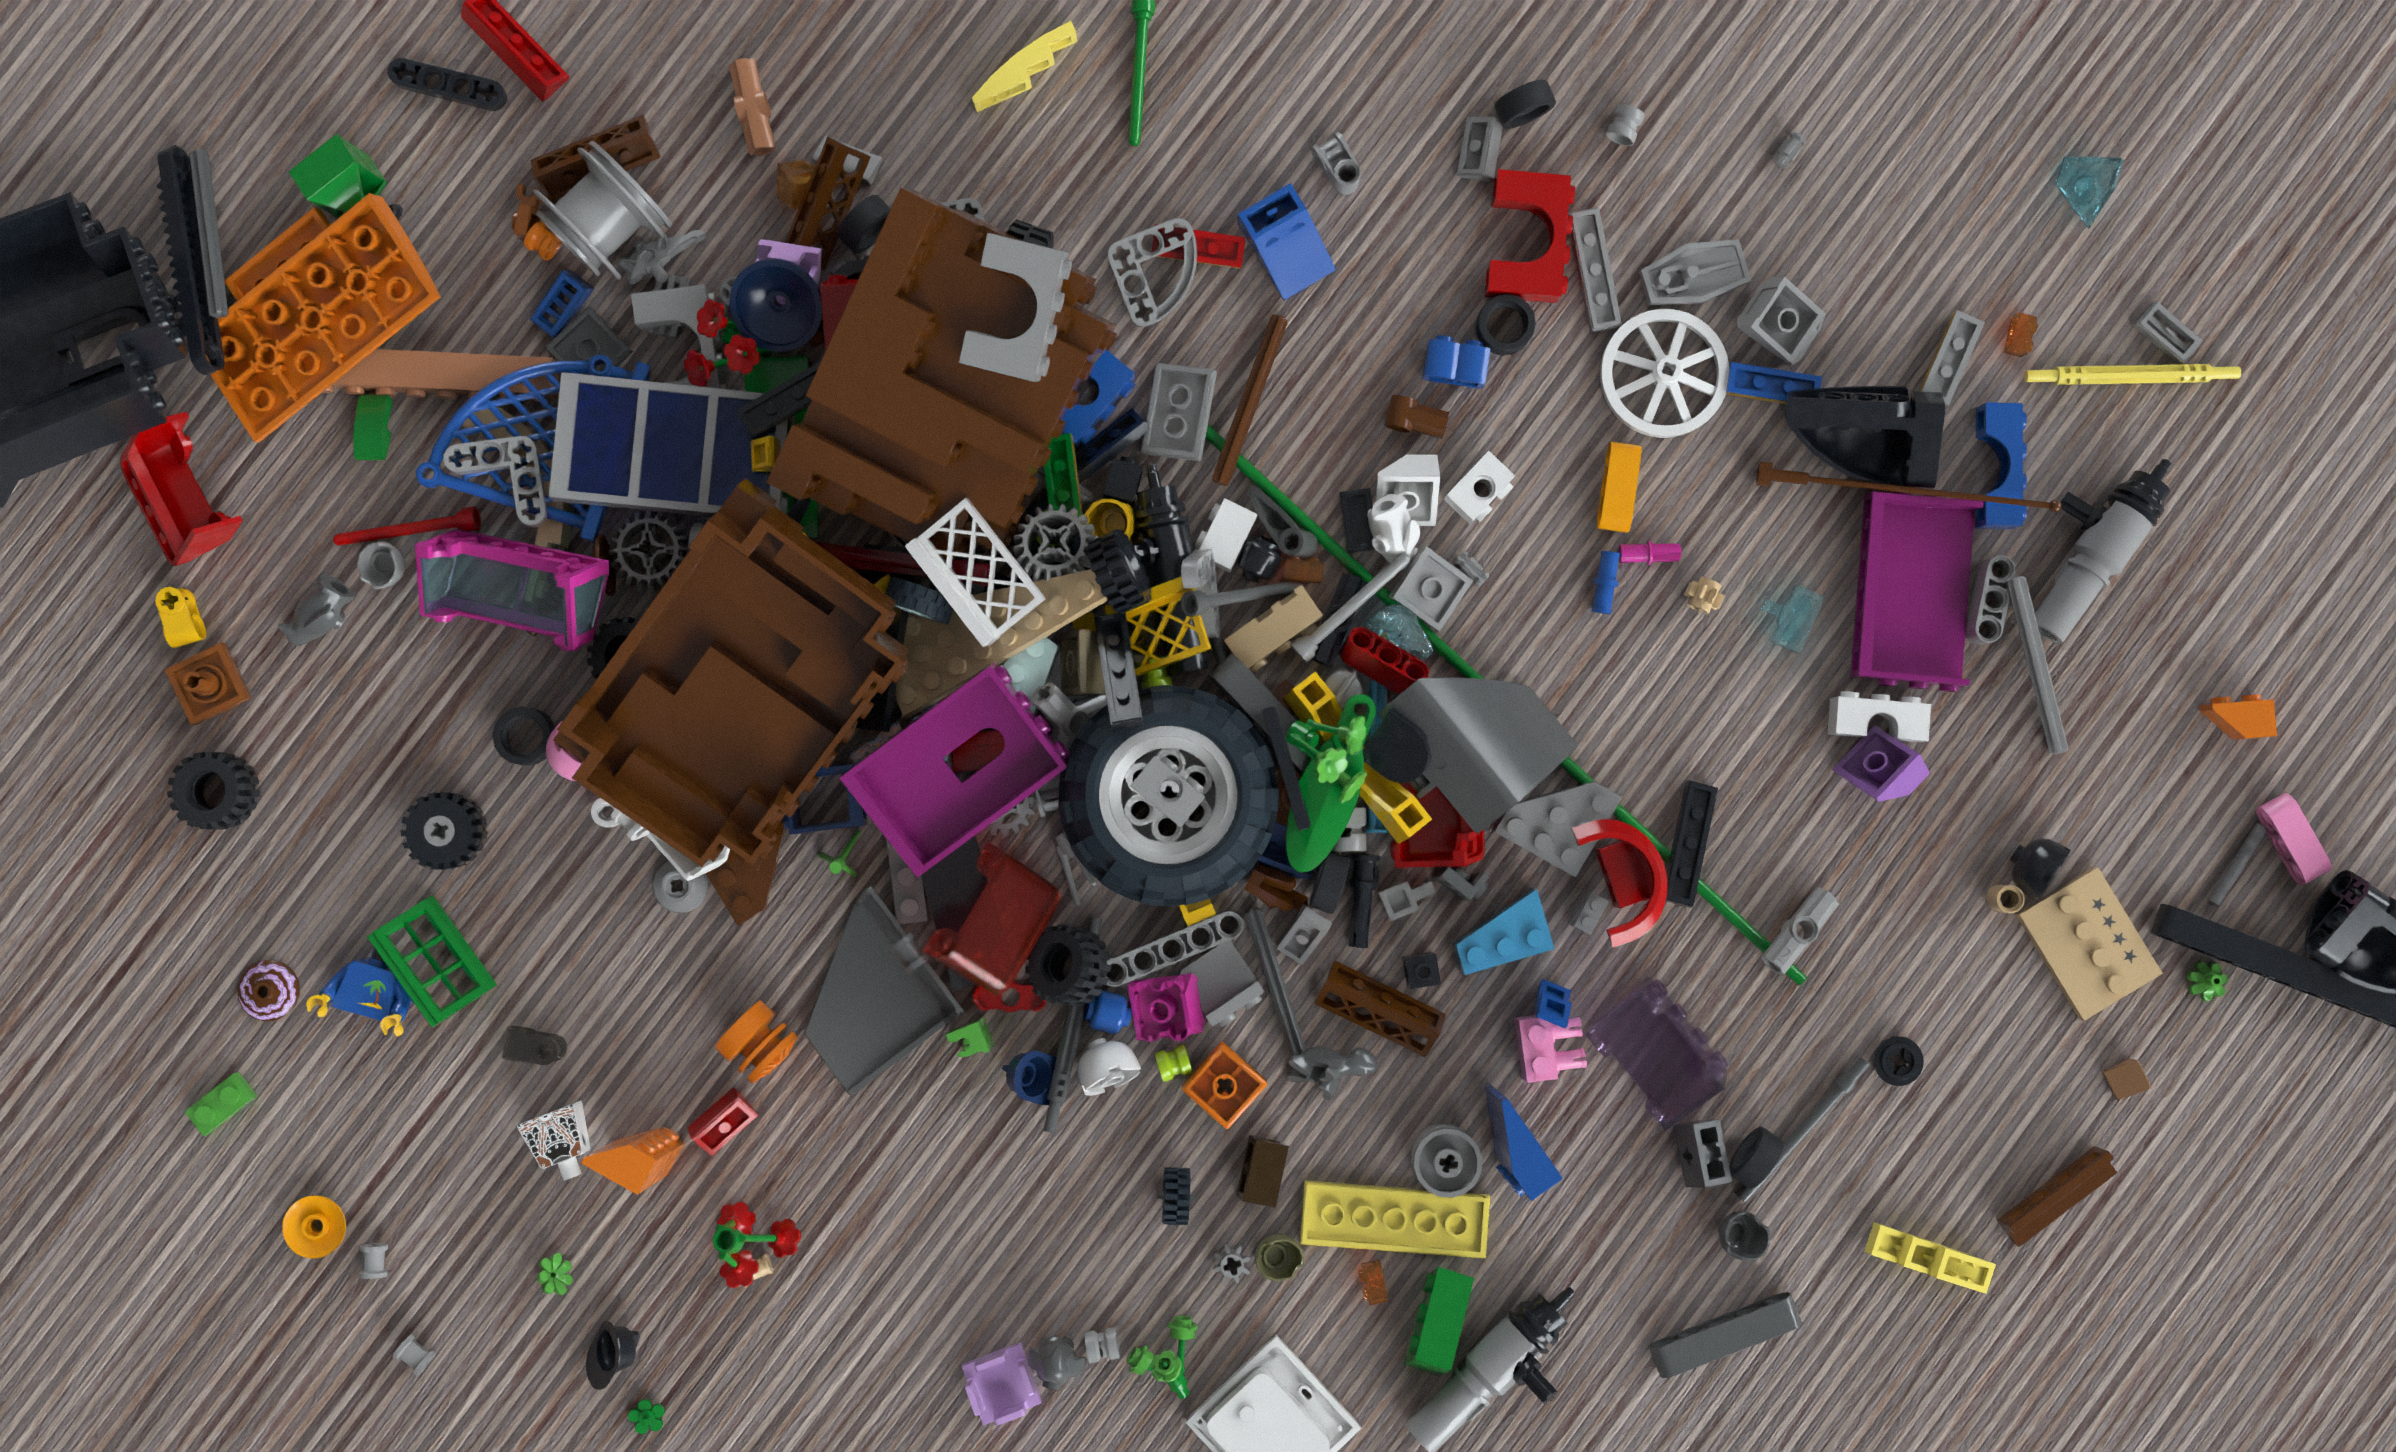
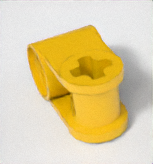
(182, 619)

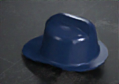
(1031, 1076)

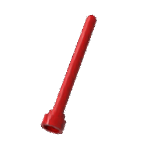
(466, 519)

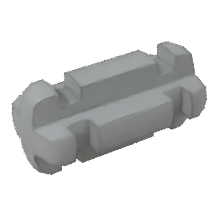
(1789, 150)
(1471, 568)

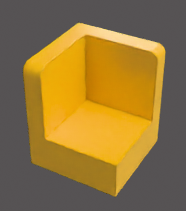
(1197, 911)

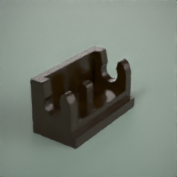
(1262, 1171)

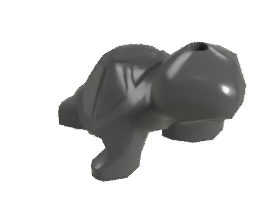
(1328, 1066)

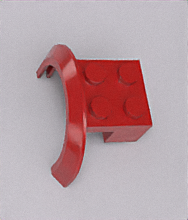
(1631, 873)

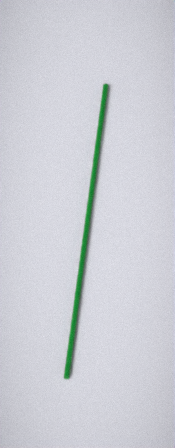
(1468, 672)

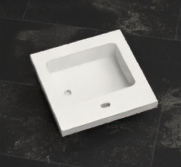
(1268, 1412)

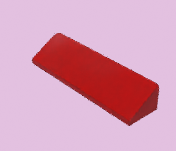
(514, 46)

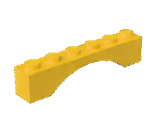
(1387, 799)

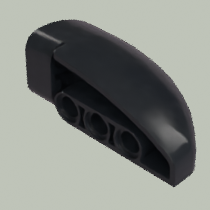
(2355, 932)

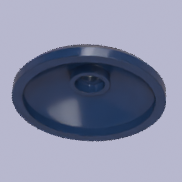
(764, 319)

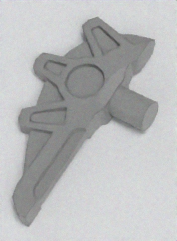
(651, 258)

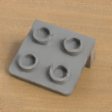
(1224, 983)

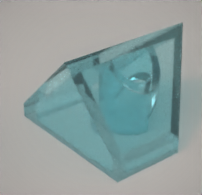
(2088, 183)

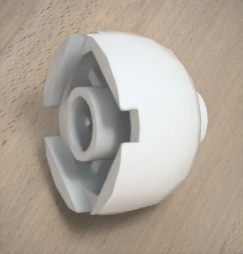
(1106, 1065)

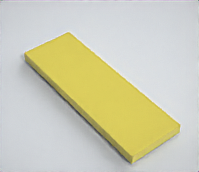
(1394, 1219)

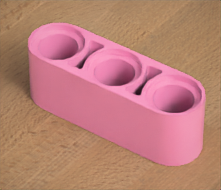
(2294, 839)

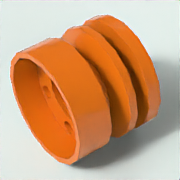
(756, 1042)

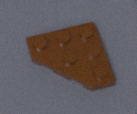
(746, 886)

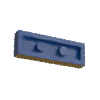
(1767, 383)

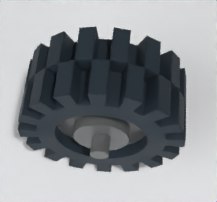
(1176, 1196)

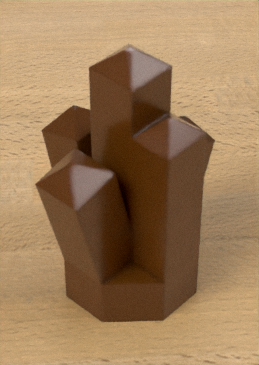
(1275, 889)

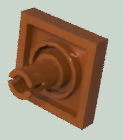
(207, 684)

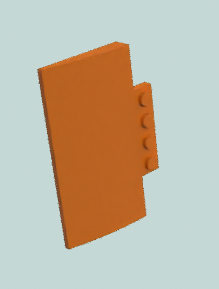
(316, 309)

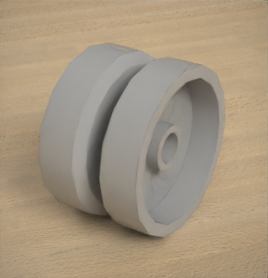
(1459, 1173)

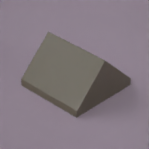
(1081, 664)

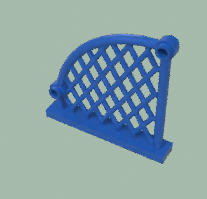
(588, 520)

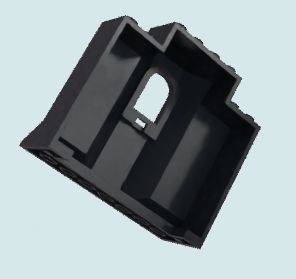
(58, 288)

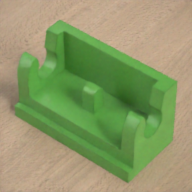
(975, 1034)

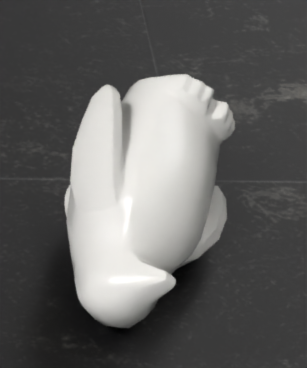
(1393, 528)

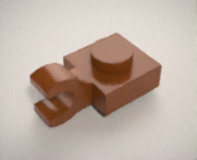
(526, 214)

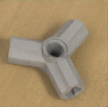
(1063, 715)

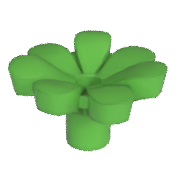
(2207, 980)
(554, 1274)

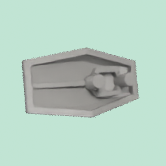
(1695, 273)

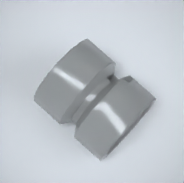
(1357, 841)

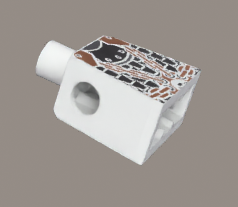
(558, 1138)

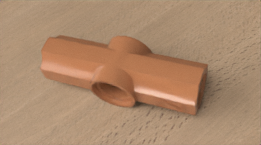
(752, 107)

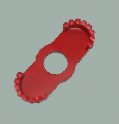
(1027, 1000)

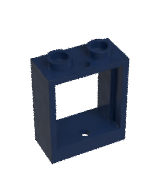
(857, 814)

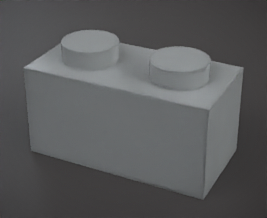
(1589, 913)

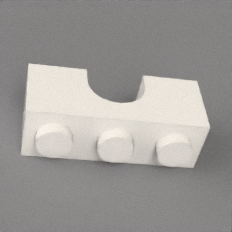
(1906, 719)

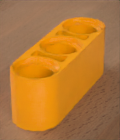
(1619, 487)

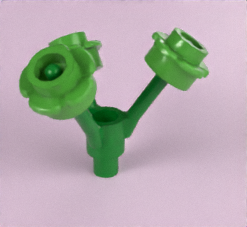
(1167, 1366)

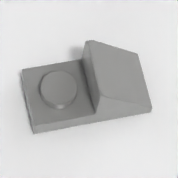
(1304, 935)

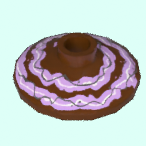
(281, 985)

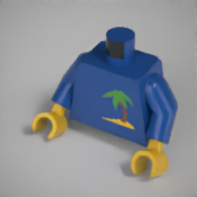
(366, 990)

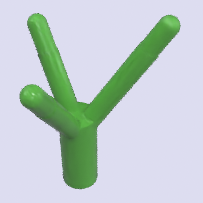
(839, 862)

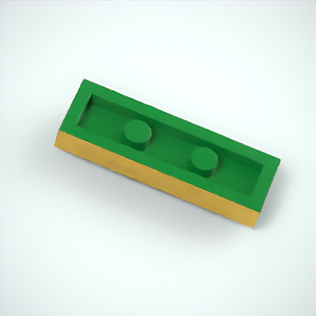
(1062, 475)

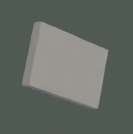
(1179, 411)

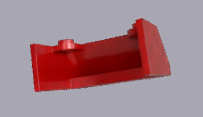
(170, 495)

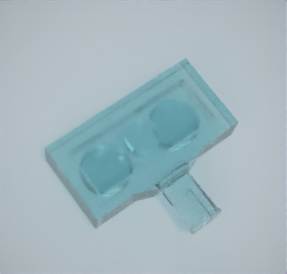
(1794, 618)

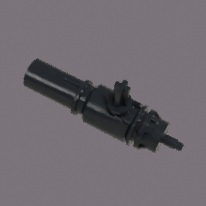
(1161, 551)

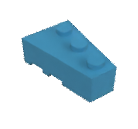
(1507, 936)

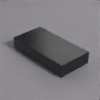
(1355, 519)

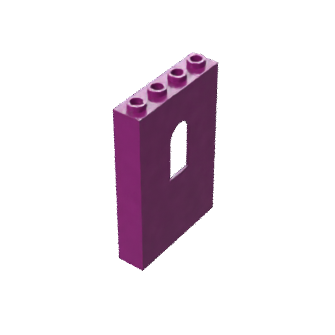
(921, 799)

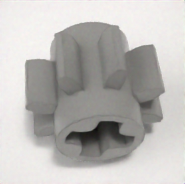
(1226, 1270)

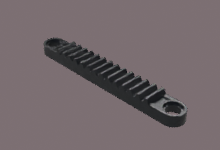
(180, 210)

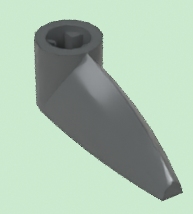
(1281, 526)

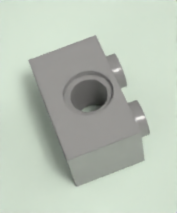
(1149, 784)

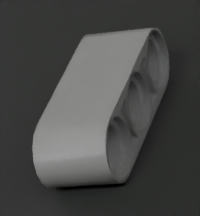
(1979, 611)

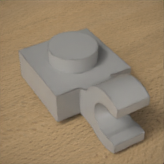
(1401, 899)

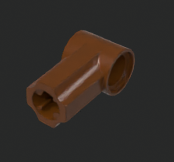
(1407, 416)

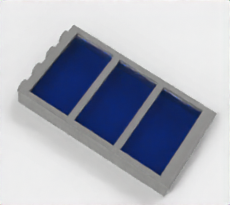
(653, 445)

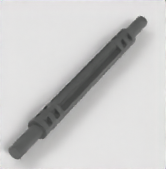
(1066, 1054)

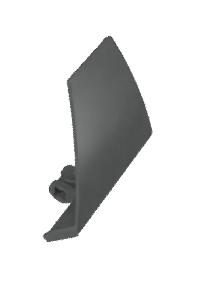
(1484, 742)
(876, 997)

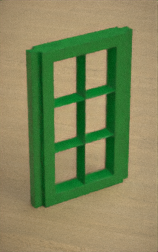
(406, 976)

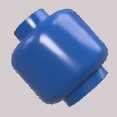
(1108, 1013)

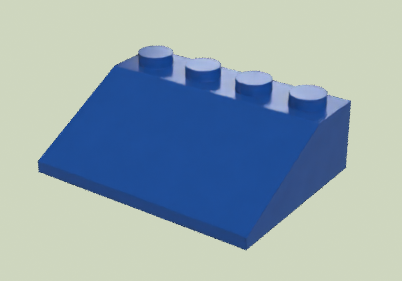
(1520, 1155)

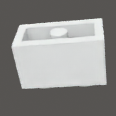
(1227, 533)

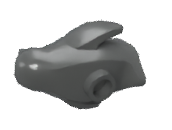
(318, 611)
(1056, 1362)

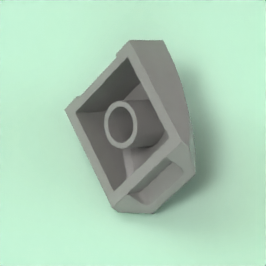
(1781, 319)

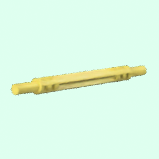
(2132, 374)

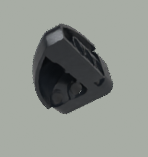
(1871, 431)

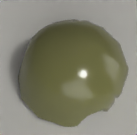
(1278, 1257)

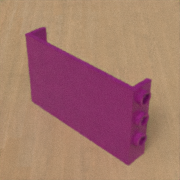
(1913, 590)

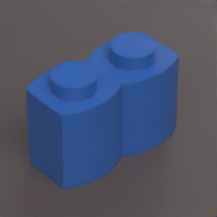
(1455, 362)

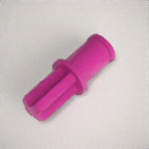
(1649, 553)

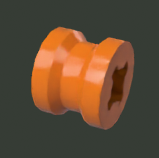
(542, 241)

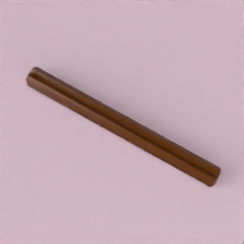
(1249, 400)

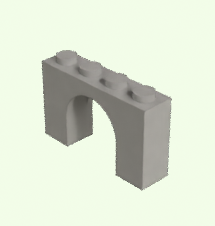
(1044, 272)
(680, 307)

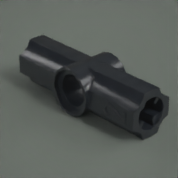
(1330, 646)

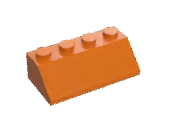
(637, 1159)

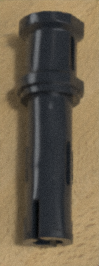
(1363, 885)

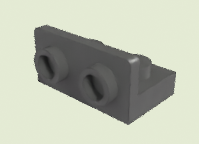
(1456, 881)

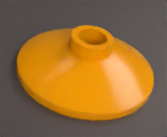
(300, 1228)

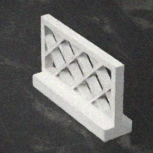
(954, 590)

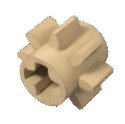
(1704, 595)

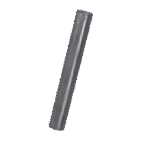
(2237, 864)

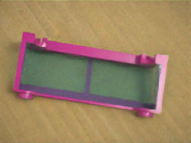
(511, 585)

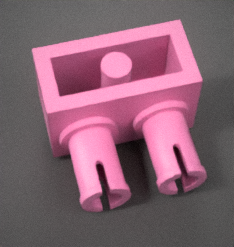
(1537, 1052)

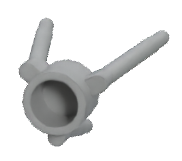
(1063, 849)

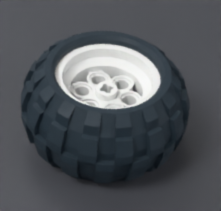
(1200, 855)

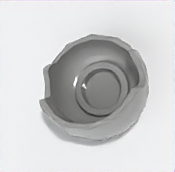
(381, 565)

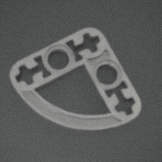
(1138, 255)

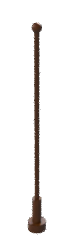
(1766, 474)

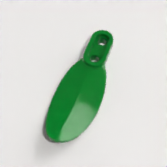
(1327, 815)

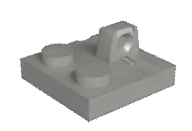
(1431, 588)

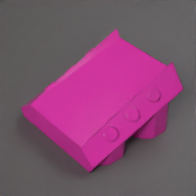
(1166, 1007)

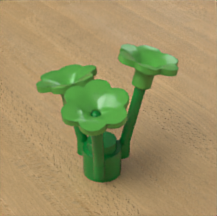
(1332, 762)

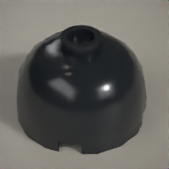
(2037, 865)

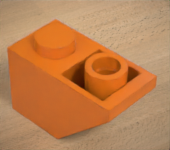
(2242, 719)

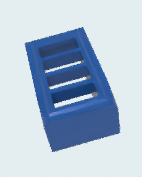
(552, 296)

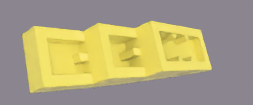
(1014, 75)
(1930, 1258)

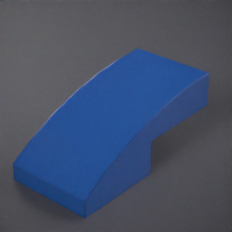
(1553, 1003)

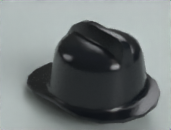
(610, 1352)

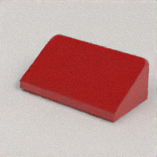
(722, 1122)

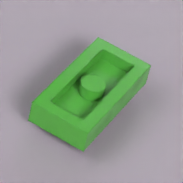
(220, 1104)

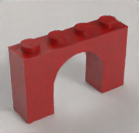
(1549, 199)

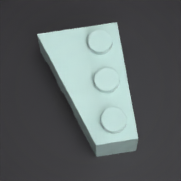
(1032, 668)

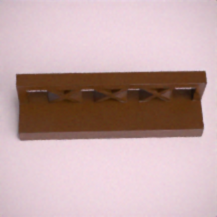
(566, 170)
(819, 193)
(1384, 1005)
(2057, 1195)

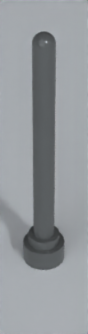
(1197, 602)

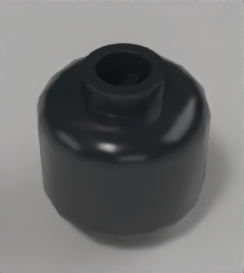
(1259, 558)

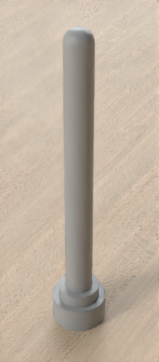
(1307, 645)

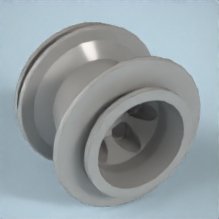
(601, 211)

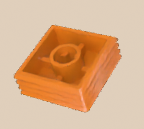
(1224, 1105)

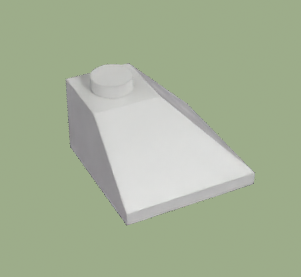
(1418, 481)

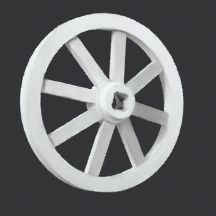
(1663, 381)

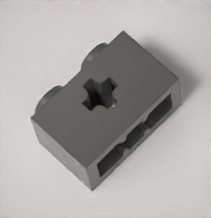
(1702, 1153)

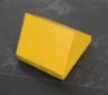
(764, 453)

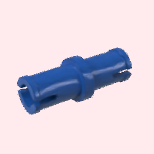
(1606, 582)

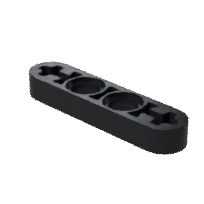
(447, 84)

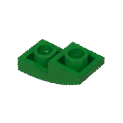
(371, 434)

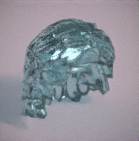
(1402, 627)

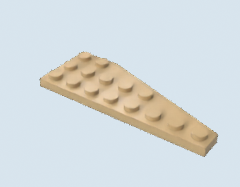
(950, 655)

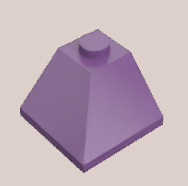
(1882, 766)

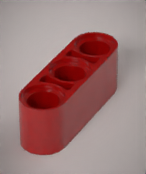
(1382, 660)

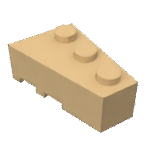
(1274, 629)

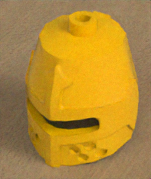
(1110, 515)

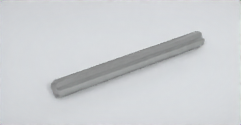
(2037, 664)

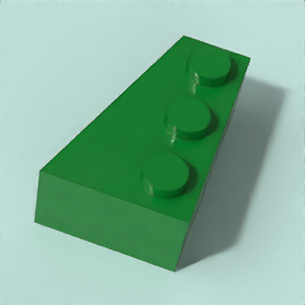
(1439, 1321)

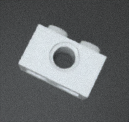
(1487, 471)

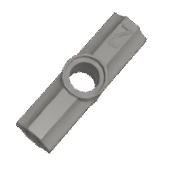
(1788, 944)

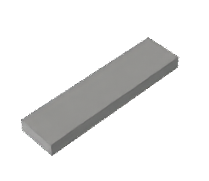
(1595, 270)

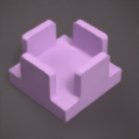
(803, 256)
(1001, 1385)

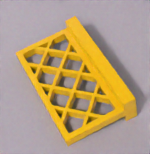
(1162, 596)

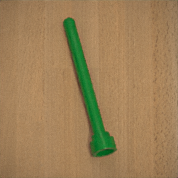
(1142, 13)

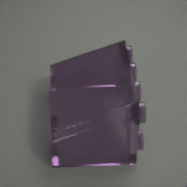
(1660, 1052)

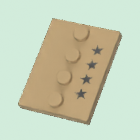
(2089, 943)

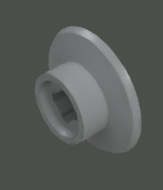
(680, 901)

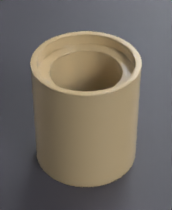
(2016, 898)

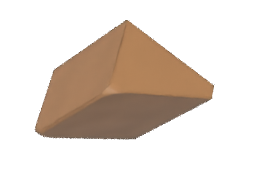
(2126, 1079)

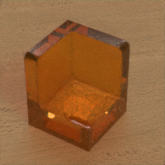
(793, 181)

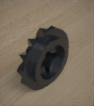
(1910, 1053)

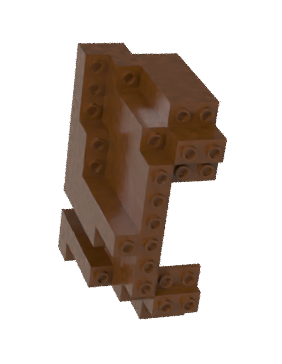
(895, 415)
(735, 684)

